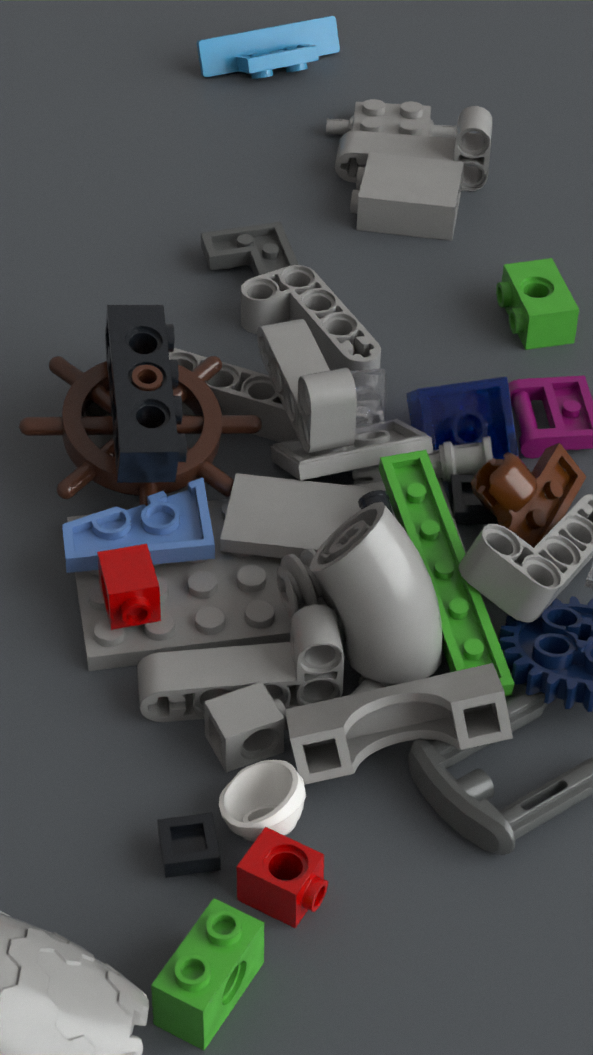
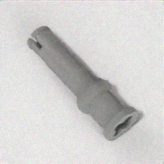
(448, 460)

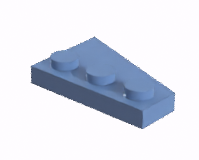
(171, 526)

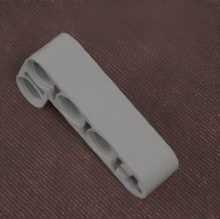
(465, 147)
(301, 294)
(316, 399)
(529, 578)
(296, 672)

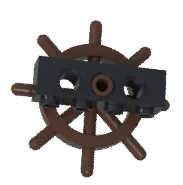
(146, 412)

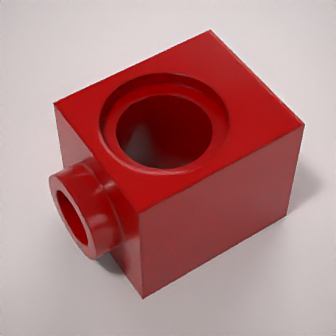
(129, 586)
(279, 858)

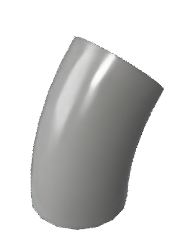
(381, 597)

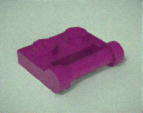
(567, 408)

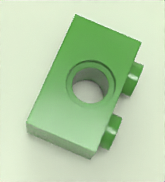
(538, 304)
(208, 974)

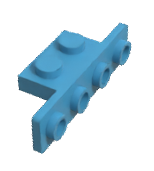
(269, 48)

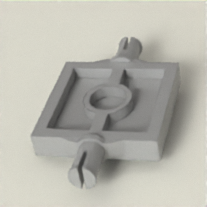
(382, 117)

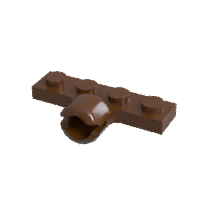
(525, 499)

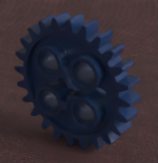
(553, 652)

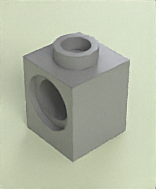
(245, 726)

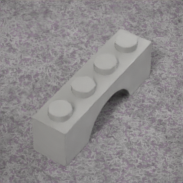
(453, 707)

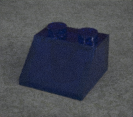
(466, 414)

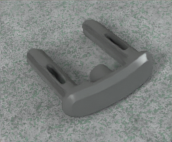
(465, 800)

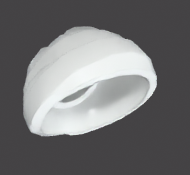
(262, 797)

